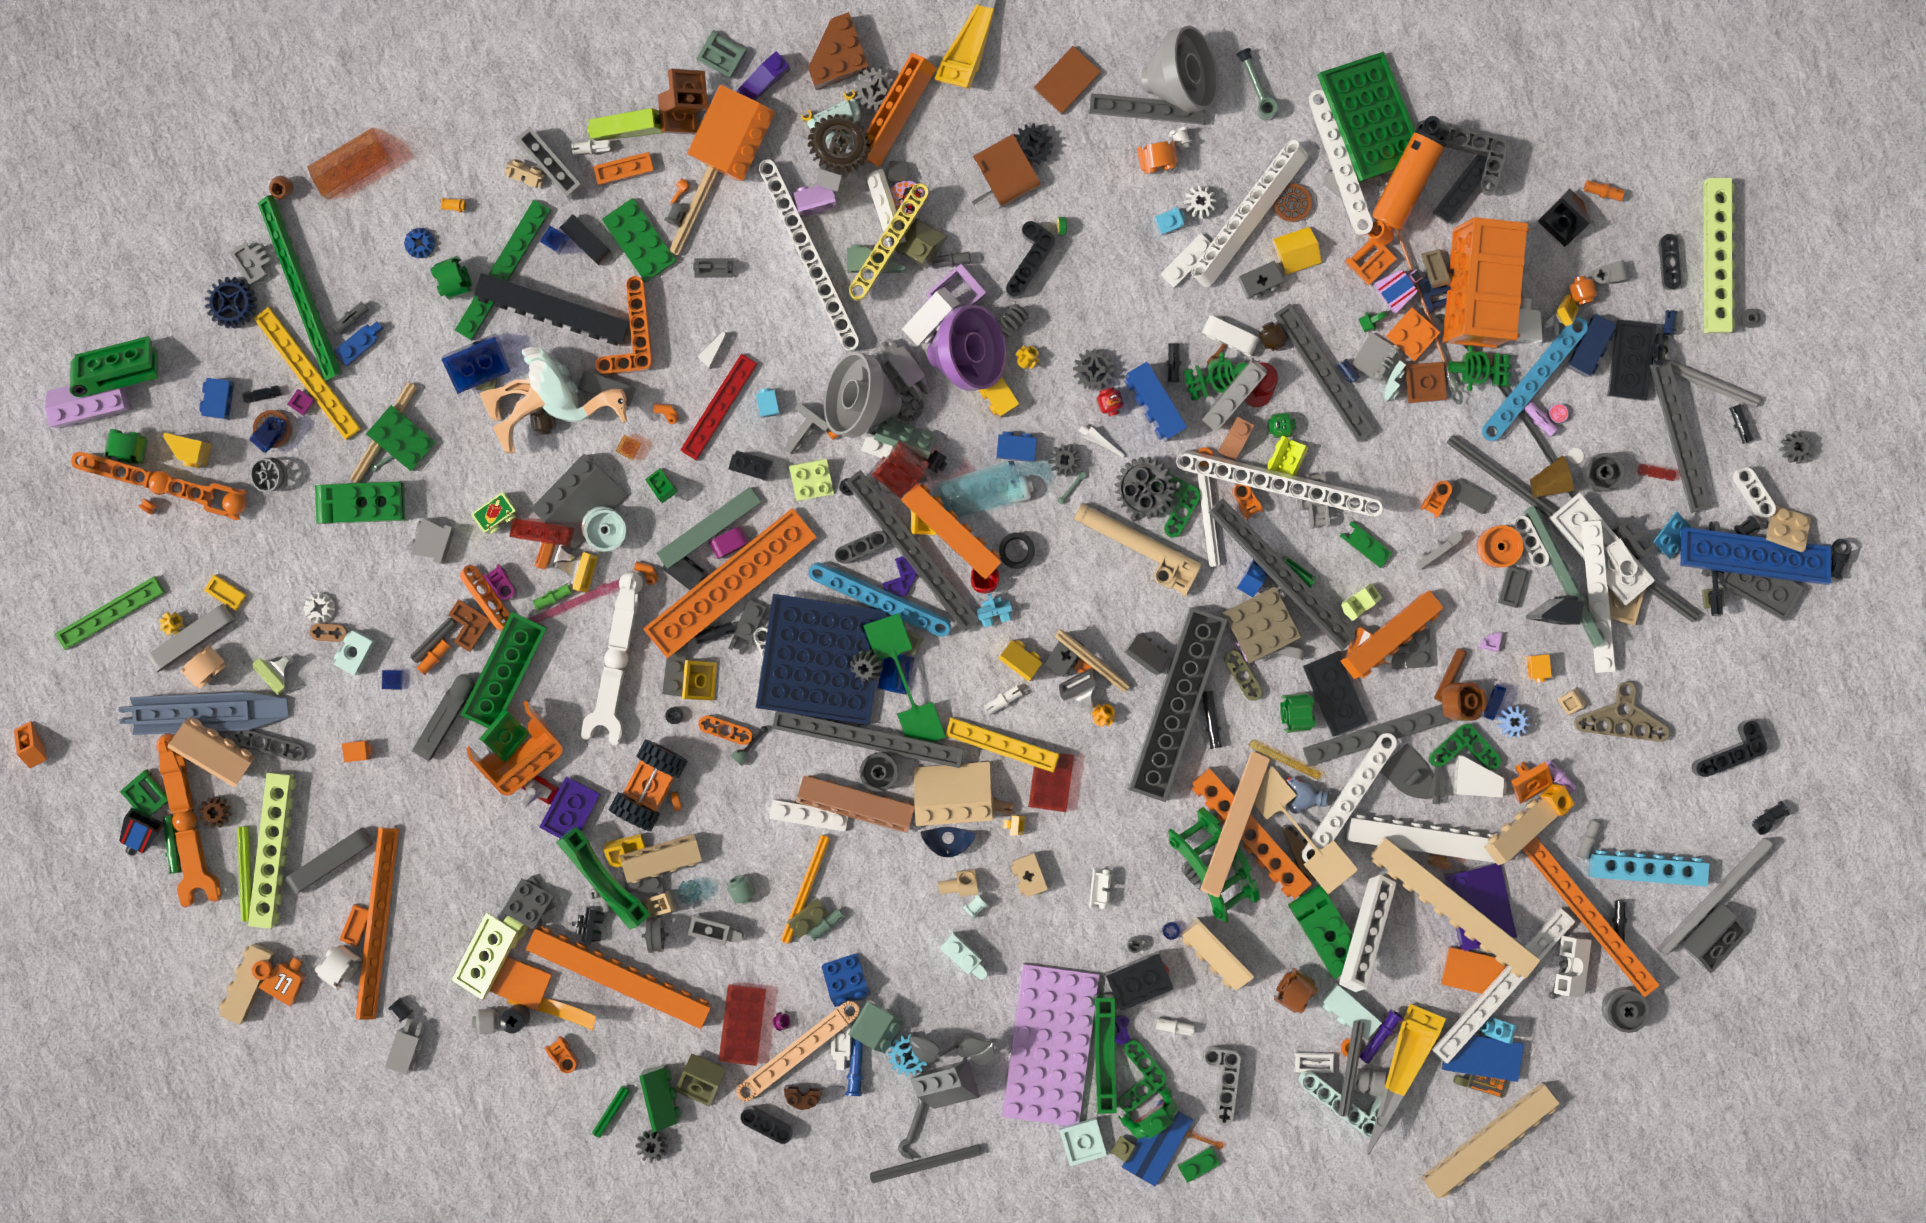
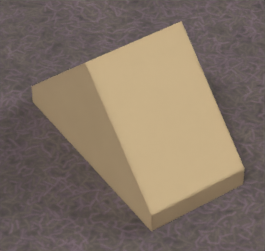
(660, 904)

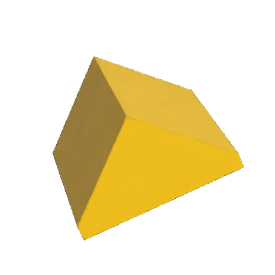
(1297, 250)
(699, 680)

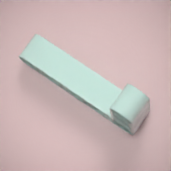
(1333, 1095)

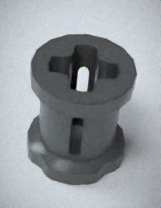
(675, 215)

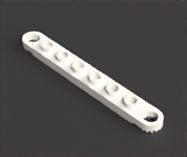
(1340, 164)
(1351, 794)

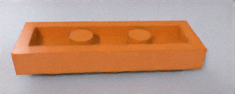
(623, 168)

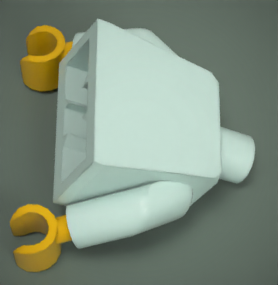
(848, 107)

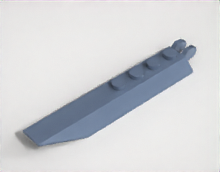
(214, 710)

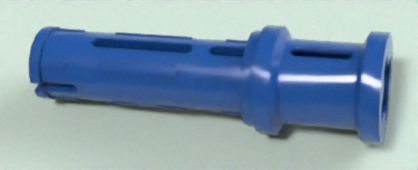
(854, 1076)

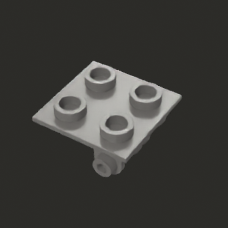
(1377, 358)

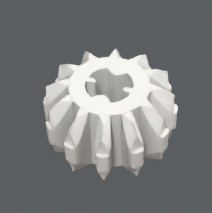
(1200, 195)

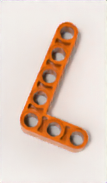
(636, 334)

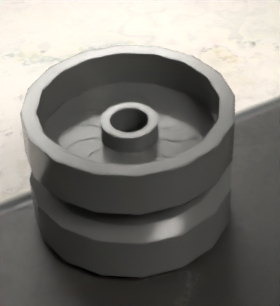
(1625, 1021)

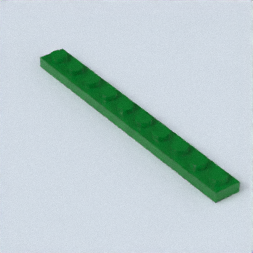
(299, 288)

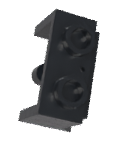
(750, 465)

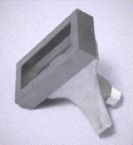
(1080, 689)

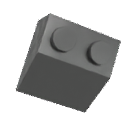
(1146, 653)

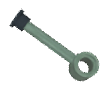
(1246, 57)

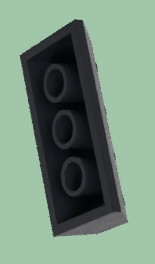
(1560, 611)

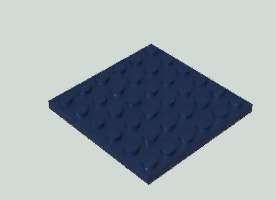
(810, 659)

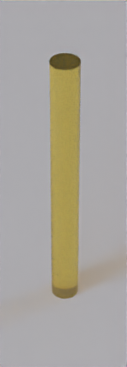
(1284, 759)

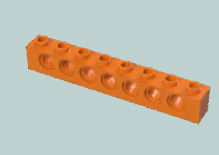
(1299, 882)

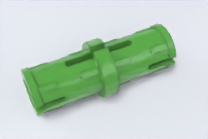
(552, 597)

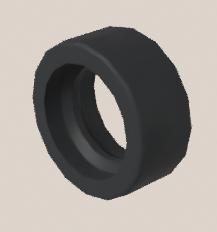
(1020, 536)

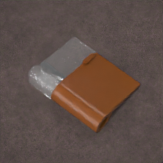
(996, 176)

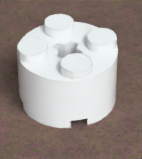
(338, 966)

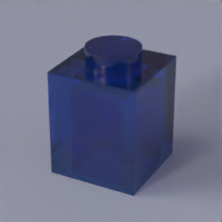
(554, 239)

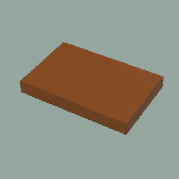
(1067, 80)

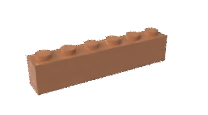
(855, 803)

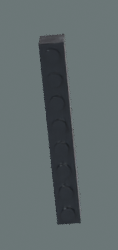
(551, 309)

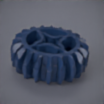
(226, 308)

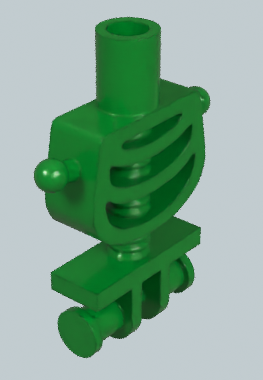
(1223, 361)
(1472, 364)

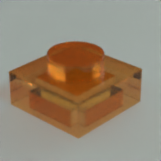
(628, 447)
(1439, 861)

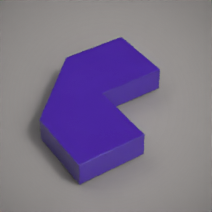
(901, 585)

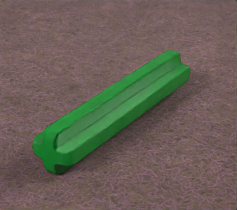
(611, 1111)

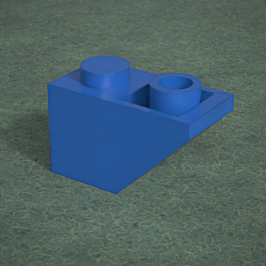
(1252, 579)

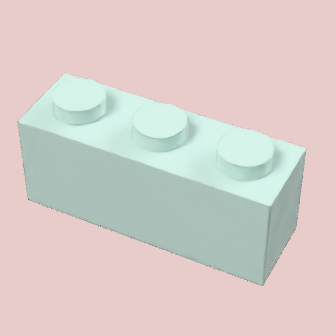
(1349, 1010)

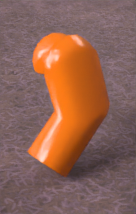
(669, 412)
(649, 572)

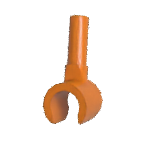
(683, 187)

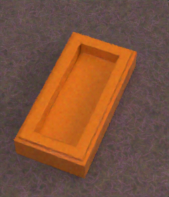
(355, 926)

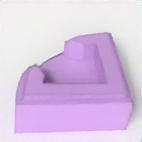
(1492, 642)

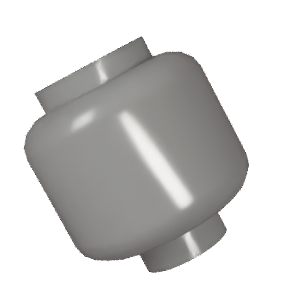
(486, 1021)

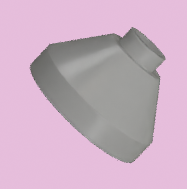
(1183, 71)
(859, 396)

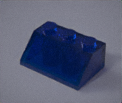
(476, 363)

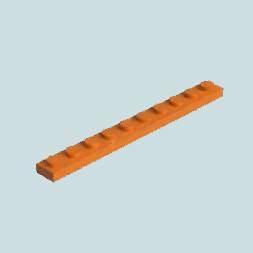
(1590, 917)
(377, 923)

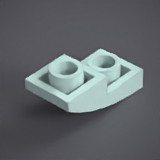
(1391, 385)

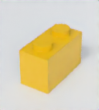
(1000, 398)

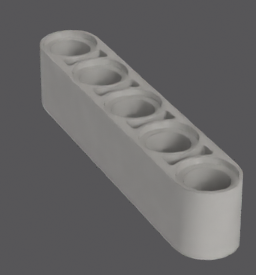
(190, 638)

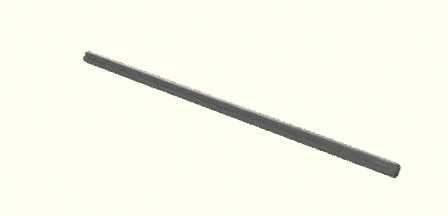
(1548, 511)

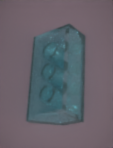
(981, 489)

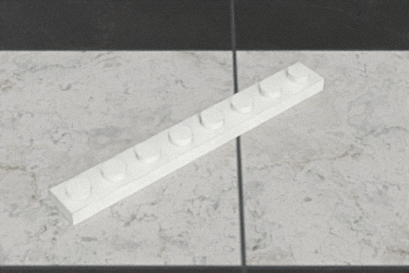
(1598, 592)

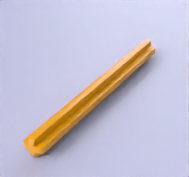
(807, 884)

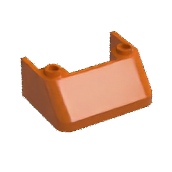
(525, 762)

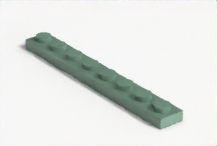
(1561, 570)

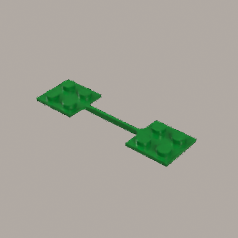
(890, 639)

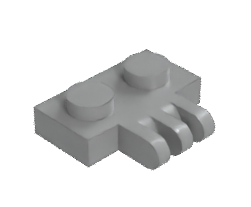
(251, 261)

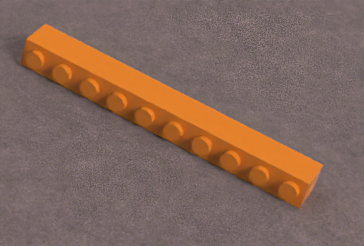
(619, 977)

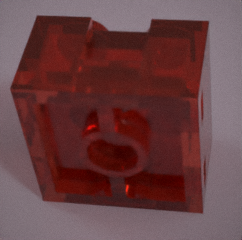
(900, 469)

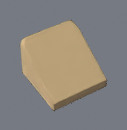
(1572, 701)

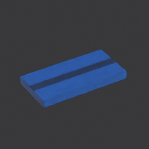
(1155, 1153)

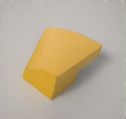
(622, 846)

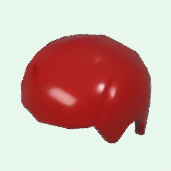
(984, 585)

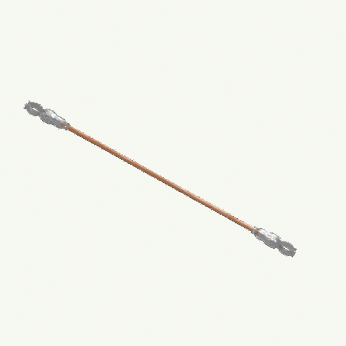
(1452, 382)

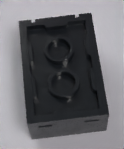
(1139, 981)

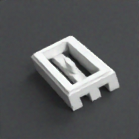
(1314, 1062)

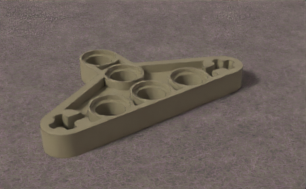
(1613, 717)

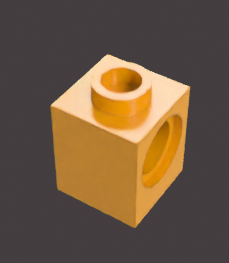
(1539, 667)
(1558, 799)

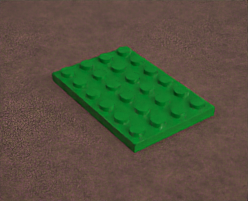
(1368, 113)

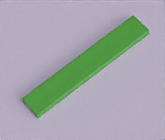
(110, 613)

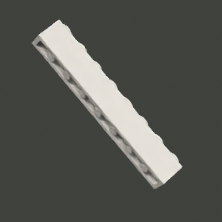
(1419, 838)

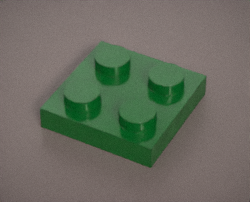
(504, 736)

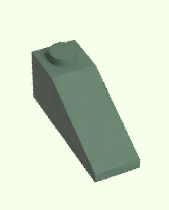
(858, 255)

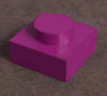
(301, 402)

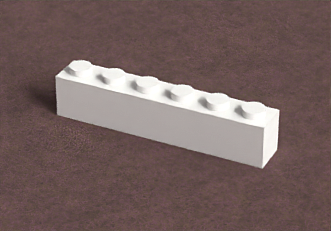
(1367, 933)

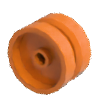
(1510, 542)

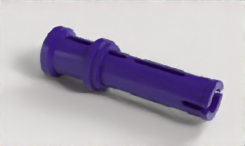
(1386, 1029)

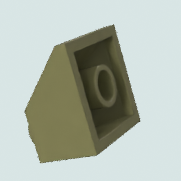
(921, 243)

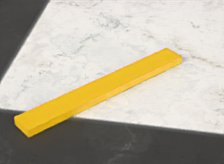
(307, 373)

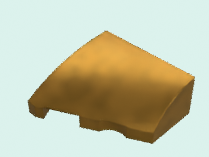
(1553, 479)

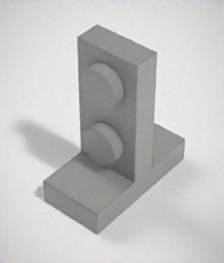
(805, 429)

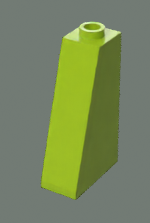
(625, 125)

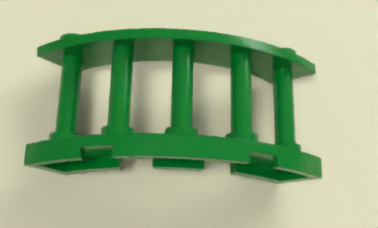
(1249, 887)

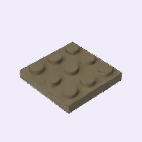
(1262, 625)

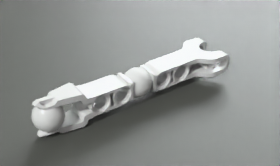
(615, 660)

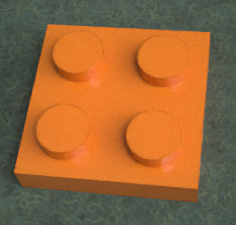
(1413, 334)

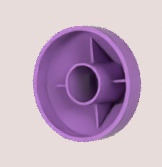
(969, 348)

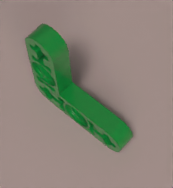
(1181, 495)
(1462, 742)
(1146, 1080)

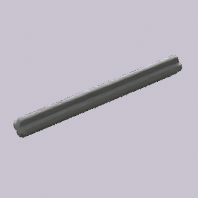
(926, 1163)

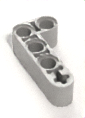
(1224, 1086)

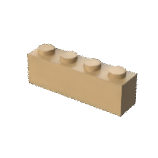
(1520, 831)
(660, 858)
(245, 986)

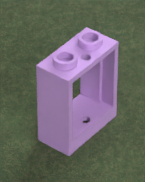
(967, 278)

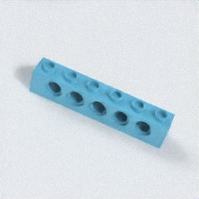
(1697, 877)

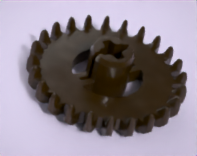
(834, 156)

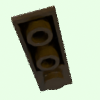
(1297, 846)

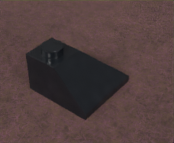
(1566, 218)

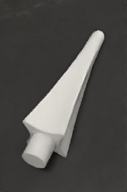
(1092, 435)

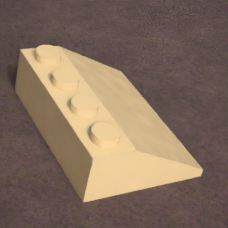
(953, 794)

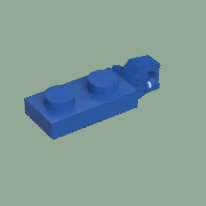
(358, 343)

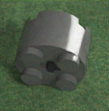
(1610, 465)
(869, 777)

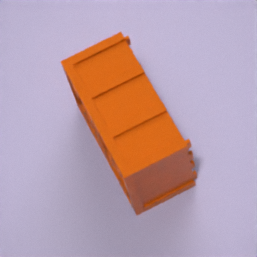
(1485, 282)

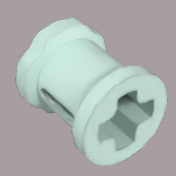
(975, 906)

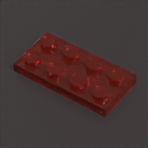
(742, 1024)

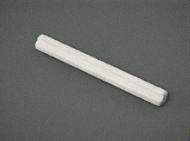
(1209, 521)

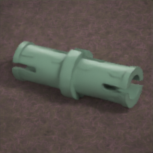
(826, 924)

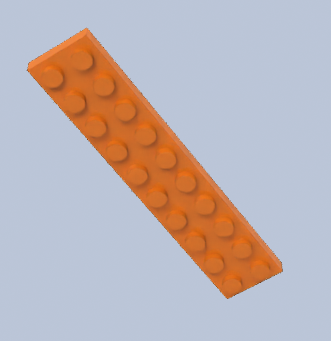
(729, 583)

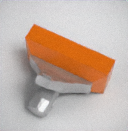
(550, 554)

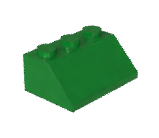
(659, 1097)

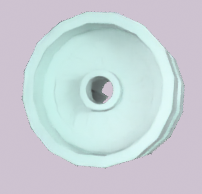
(595, 520)

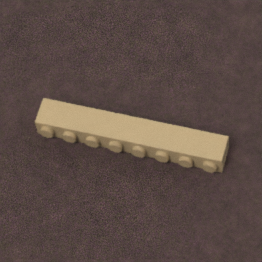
(1490, 1140)

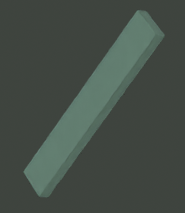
(708, 528)

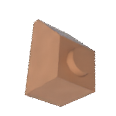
(1236, 438)

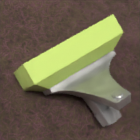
(273, 672)

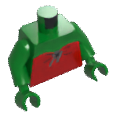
(1154, 1120)

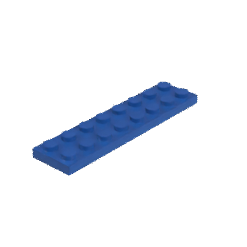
(1754, 556)

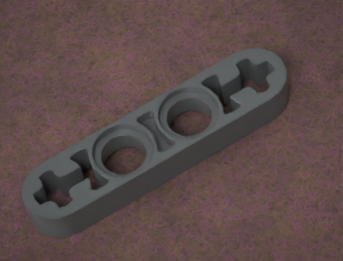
(269, 744)

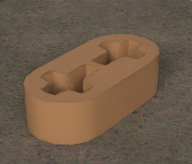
(328, 637)

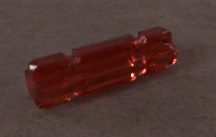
(1656, 472)

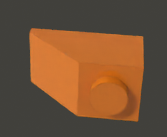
(29, 745)

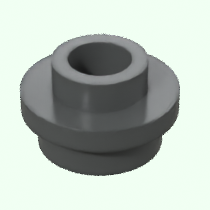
(1745, 318)

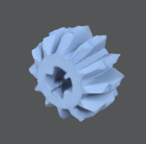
(1513, 729)

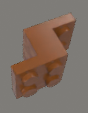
(682, 101)

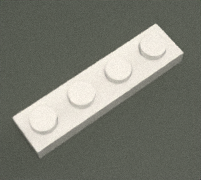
(883, 201)
(807, 815)

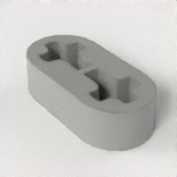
(1291, 652)

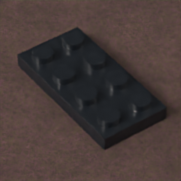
(1631, 360)
(1335, 694)

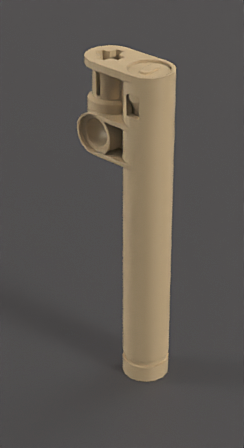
(1177, 565)

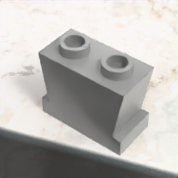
(432, 540)

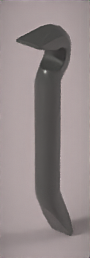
(912, 1131)

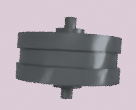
(268, 474)
(655, 935)

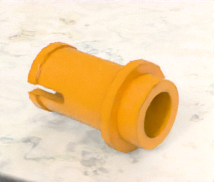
(454, 204)

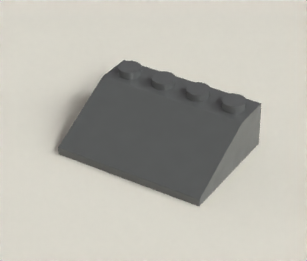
(575, 494)

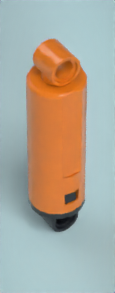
(1408, 179)

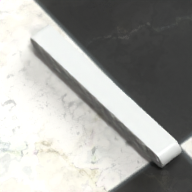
(1249, 213)

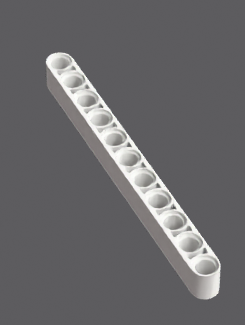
(805, 247)
(1289, 480)

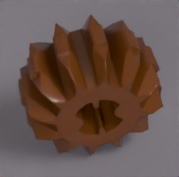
(219, 806)

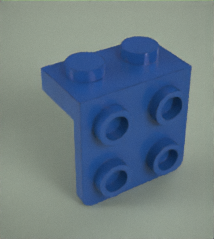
(845, 980)

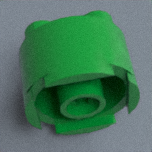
(452, 278)
(125, 447)
(1297, 712)

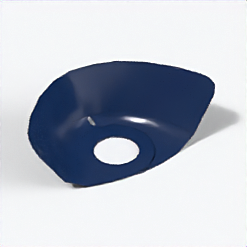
(961, 842)

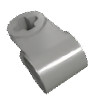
(1611, 273)

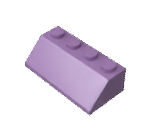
(65, 409)

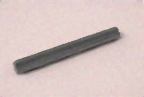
(1351, 1069)

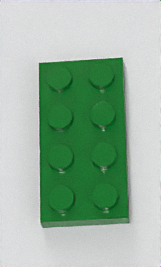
(639, 240)

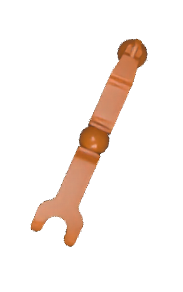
(161, 483)
(188, 839)

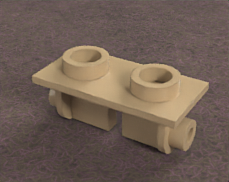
(532, 174)

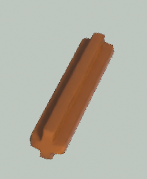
(1451, 672)

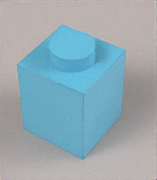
(767, 403)

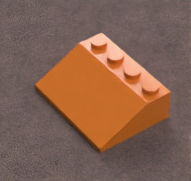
(731, 133)

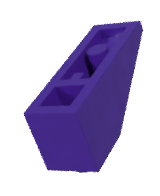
(764, 77)

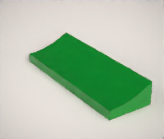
(503, 669)

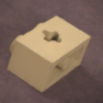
(1037, 883)

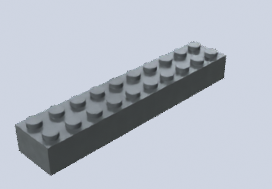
(1177, 704)

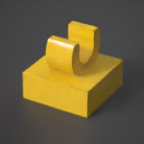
(1016, 824)

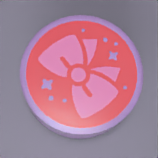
(1558, 413)

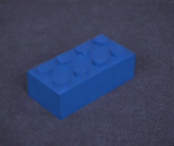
(1155, 401)

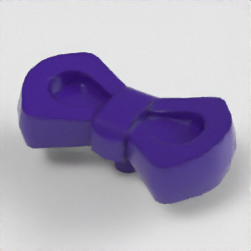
(1122, 1036)

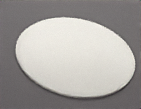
(1575, 455)

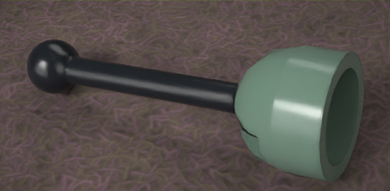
(740, 755)

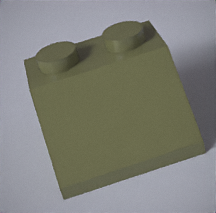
(700, 1079)

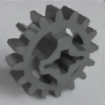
(1102, 369)

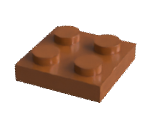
(1425, 382)

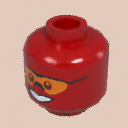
(1110, 401)

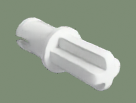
(591, 147)
(1175, 1027)

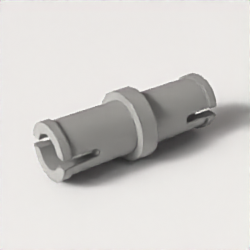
(1589, 840)

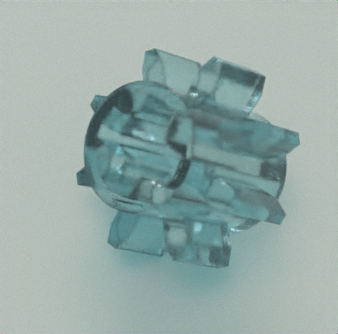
(689, 891)

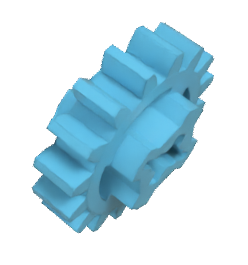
(899, 1050)

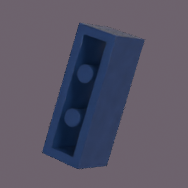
(1592, 346)

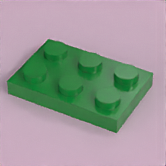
(400, 438)

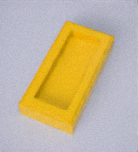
(225, 592)

